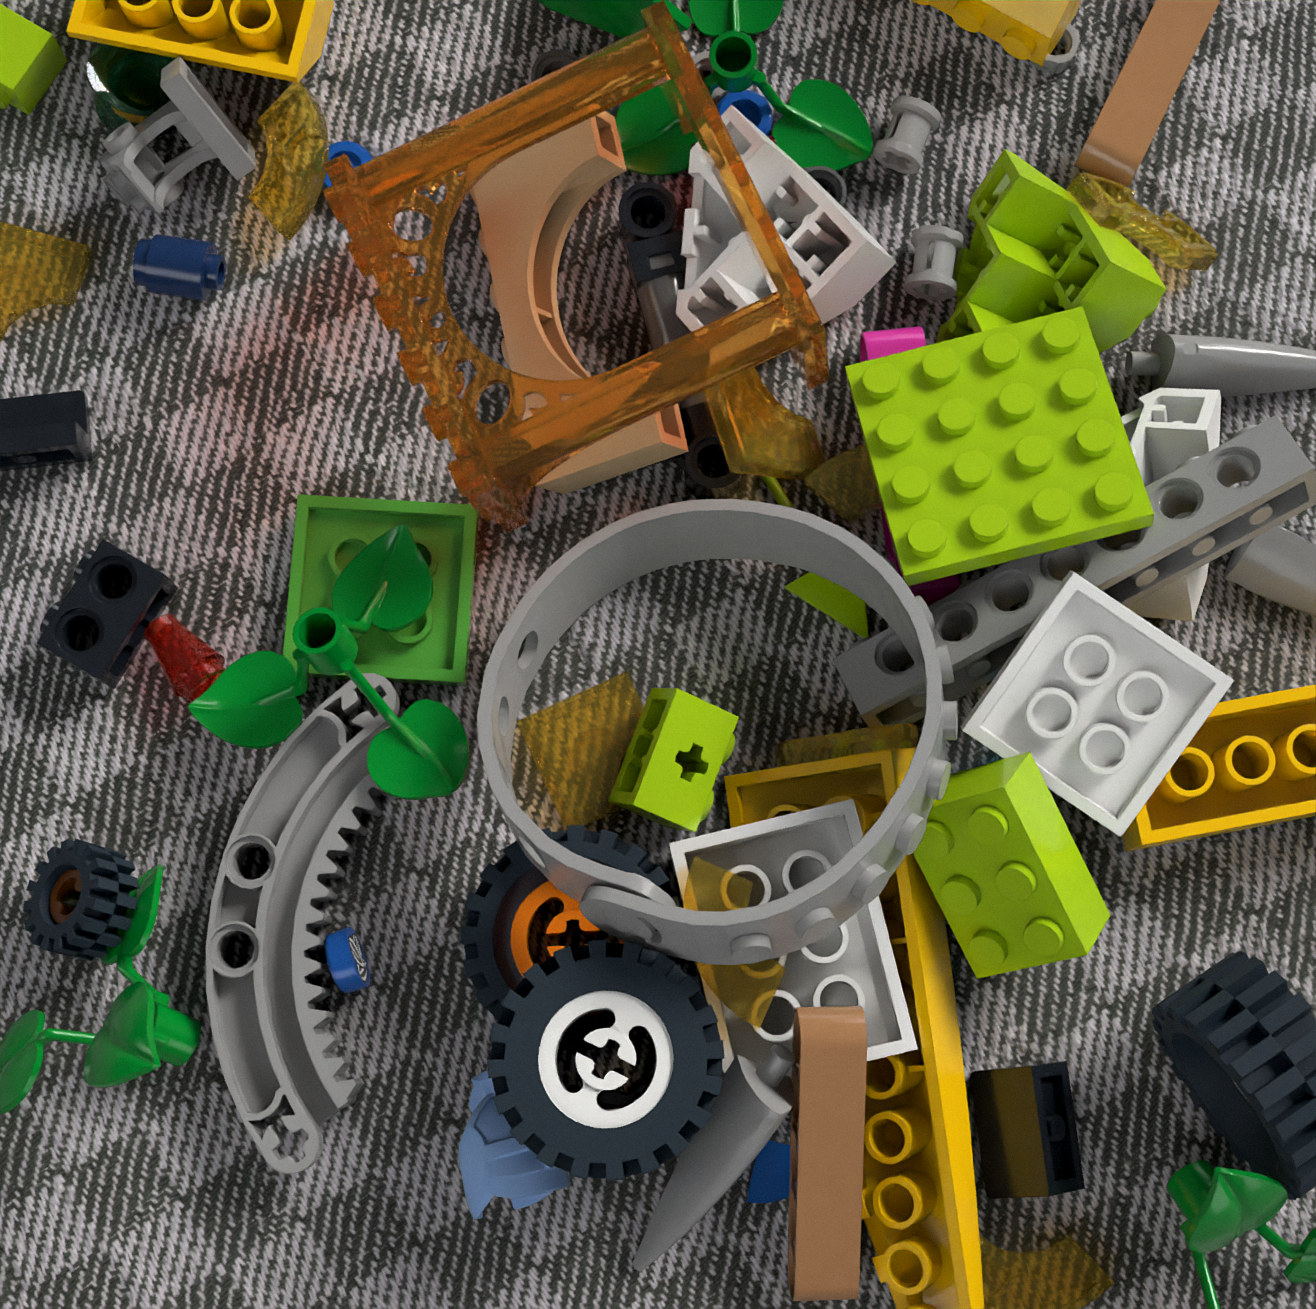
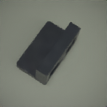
(44, 430)
(1027, 1131)

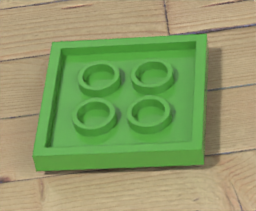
(336, 529)

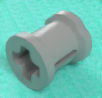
(907, 134)
(933, 262)

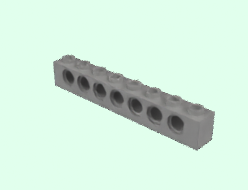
(1221, 519)

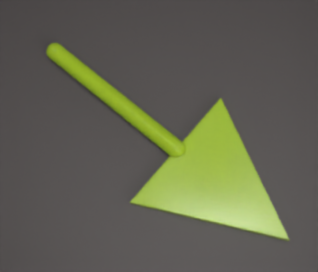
(820, 592)

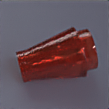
(184, 657)

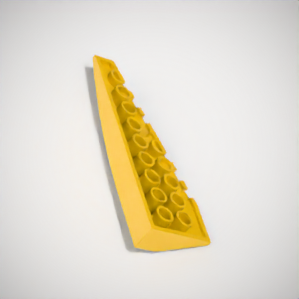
(917, 1121)

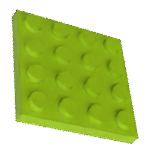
(997, 446)

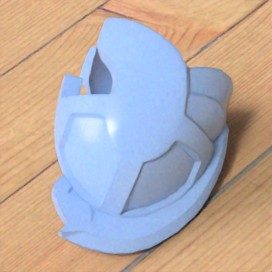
(496, 1162)

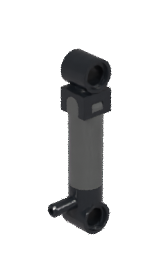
(656, 276)

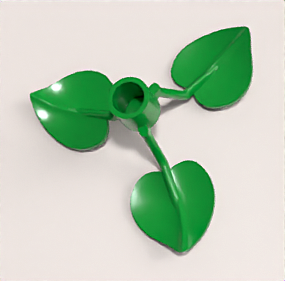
(816, 127)
(256, 696)
(134, 1034)
(1226, 1204)

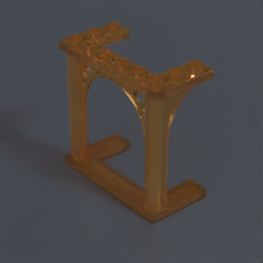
(508, 458)

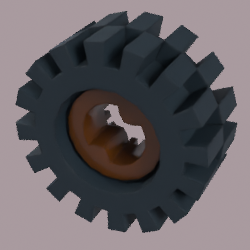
(80, 900)

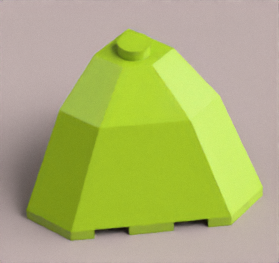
(1042, 256)

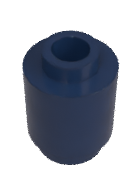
(179, 267)

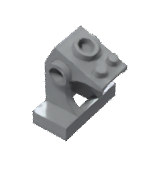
(139, 174)

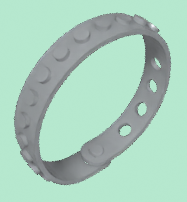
(687, 532)

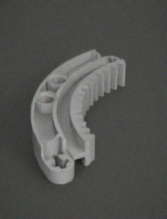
(268, 1009)

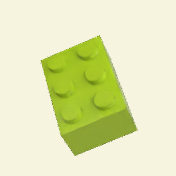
(1009, 870)

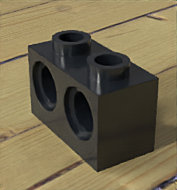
(119, 620)

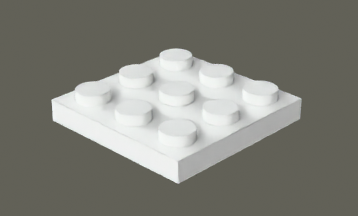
(1097, 702)

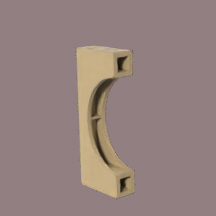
(524, 221)

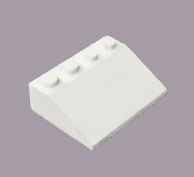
(842, 969)

